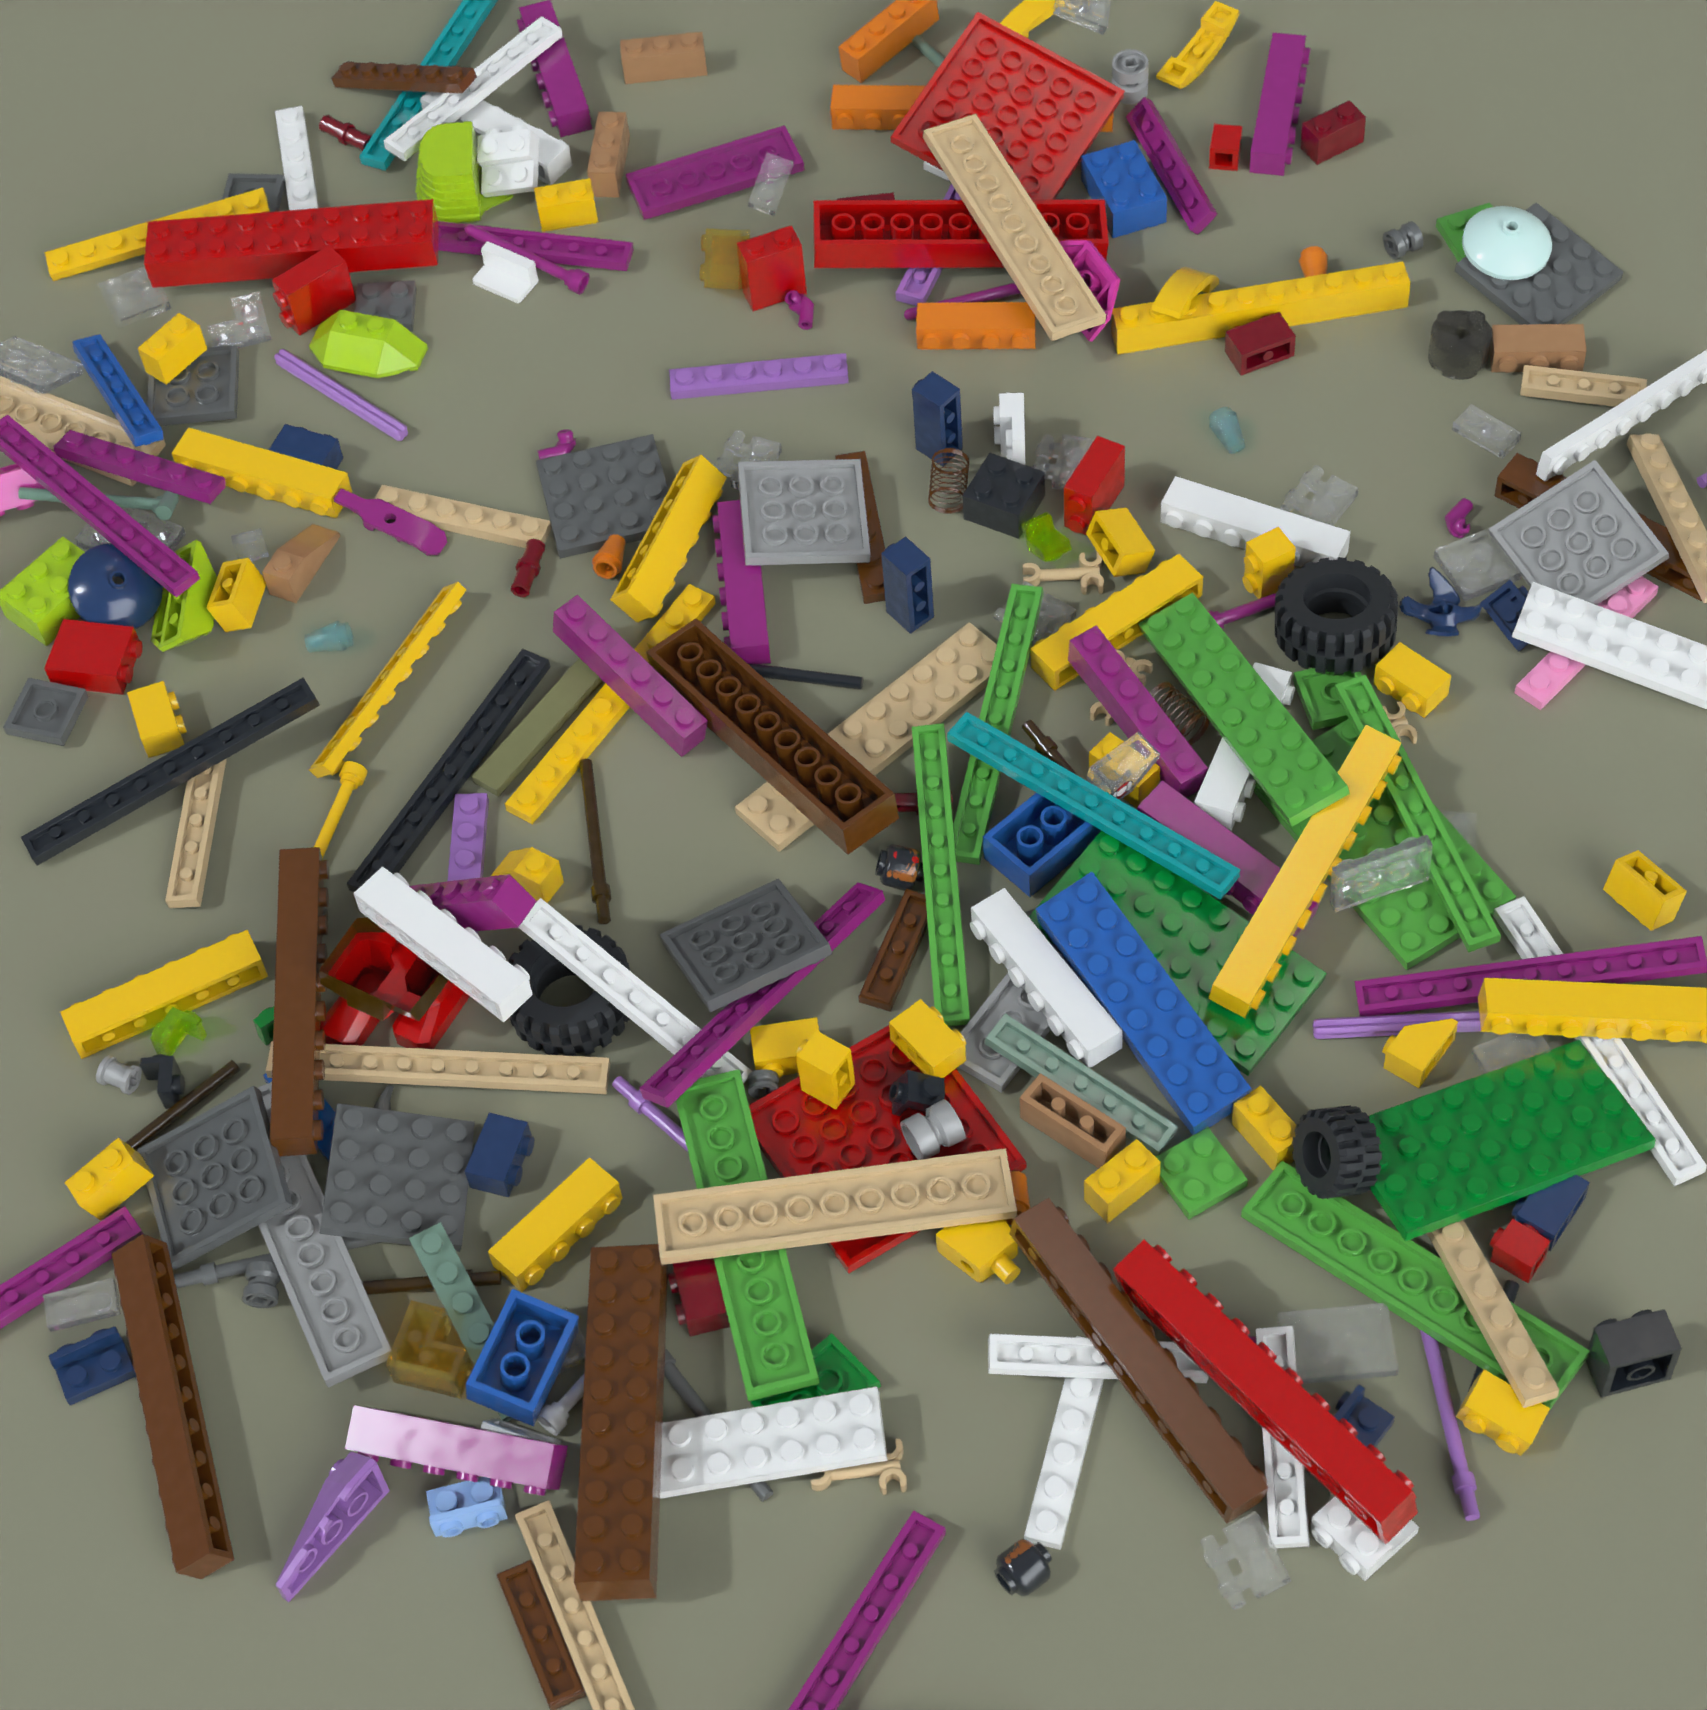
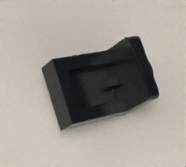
(169, 1077)
(915, 1092)

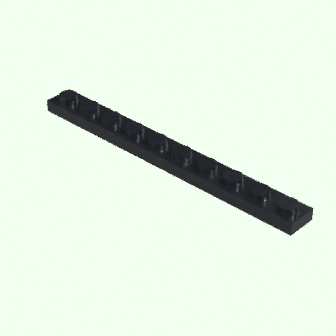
(453, 767)
(169, 771)

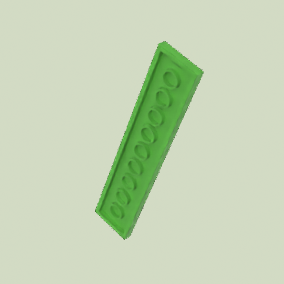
(1244, 710)
(1394, 1272)
(756, 1285)

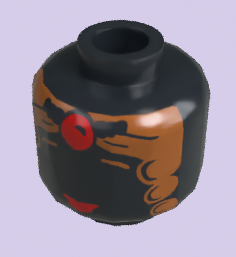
(899, 867)
(1023, 1567)

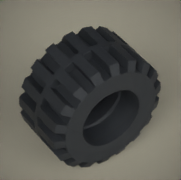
(1336, 1152)

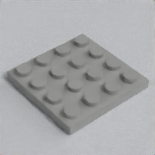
(803, 512)
(1580, 538)

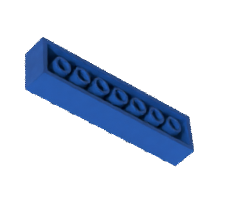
(1144, 1003)

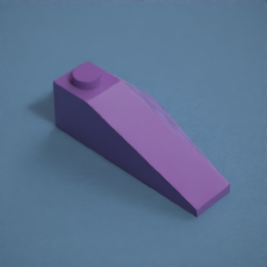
(342, 1504)

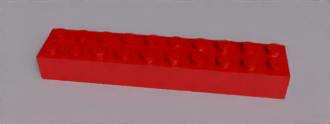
(932, 232)
(273, 242)
(1267, 1391)

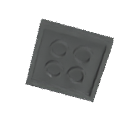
(200, 392)

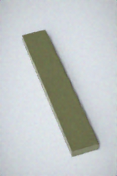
(537, 728)

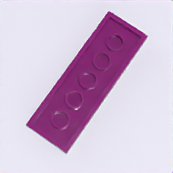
(708, 172)

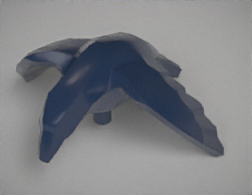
(1444, 611)

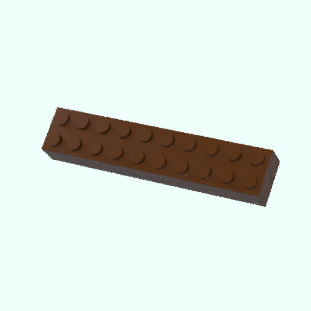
(775, 737)
(622, 1425)

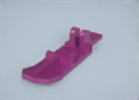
(406, 527)

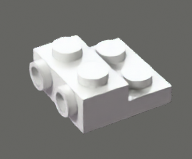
(508, 161)
(1012, 426)
(1353, 1542)

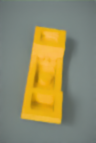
(1028, 15)
(1202, 48)
(1179, 290)

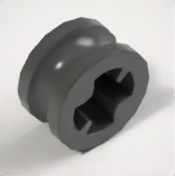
(762, 1083)

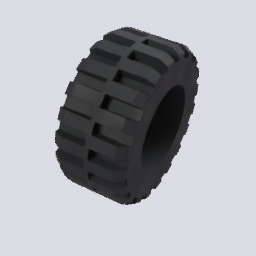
(1336, 643)
(569, 1027)

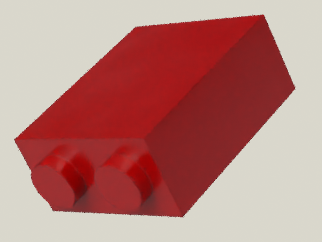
(771, 267)
(313, 290)
(1094, 483)
(94, 656)

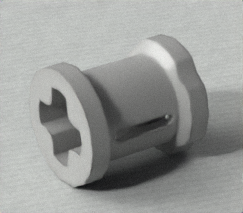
(118, 1075)

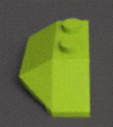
(366, 345)
(186, 617)

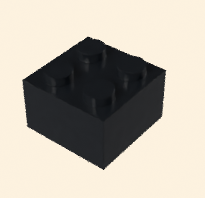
(1003, 495)
(1633, 1352)

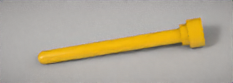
(352, 776)

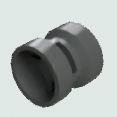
(1403, 240)
(261, 1286)

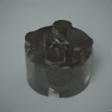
(1460, 343)

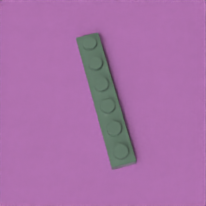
(1040, 1056)
(454, 1290)

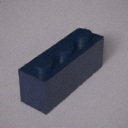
(937, 417)
(907, 584)

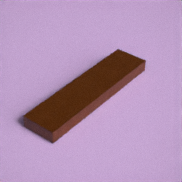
(896, 952)
(541, 1635)

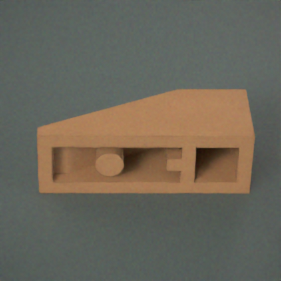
(298, 562)

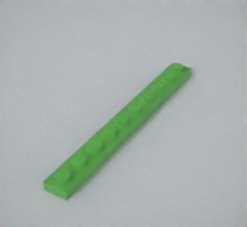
(998, 711)
(1420, 819)
(940, 874)

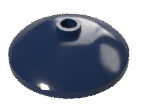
(103, 601)

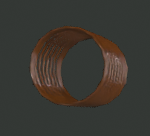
(949, 450)
(1196, 737)

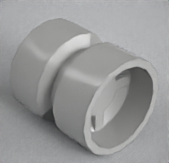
(1131, 75)
(937, 1128)

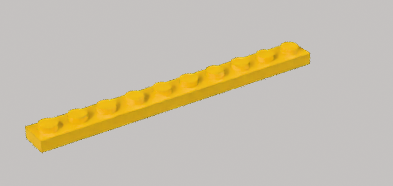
(597, 717)

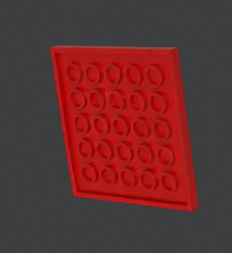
(1027, 98)
(812, 1137)

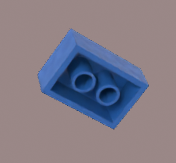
(1127, 185)
(1036, 843)
(522, 1357)

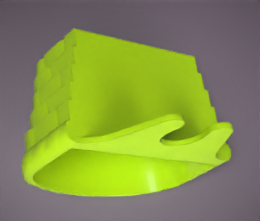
(451, 173)

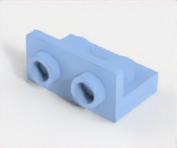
(465, 1507)

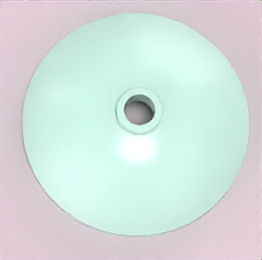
(1507, 243)

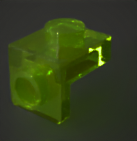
(1044, 539)
(174, 1028)

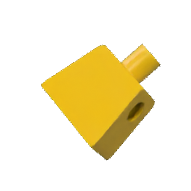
(981, 1249)

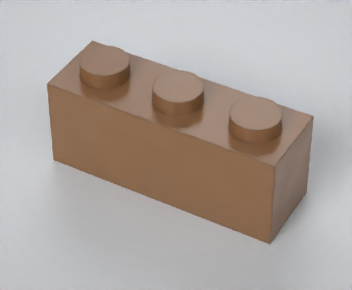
(663, 57)
(608, 154)
(1537, 345)
(1071, 1121)

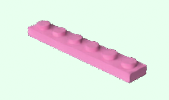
(1556, 670)

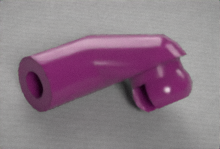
(801, 306)
(564, 445)
(1455, 518)

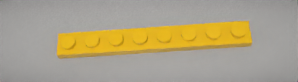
(132, 240)
(382, 689)

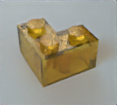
(721, 257)
(423, 1358)

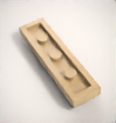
(1578, 386)

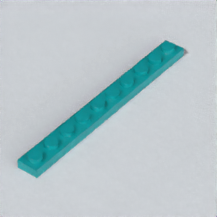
(444, 52)
(1094, 805)

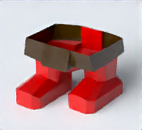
(383, 977)

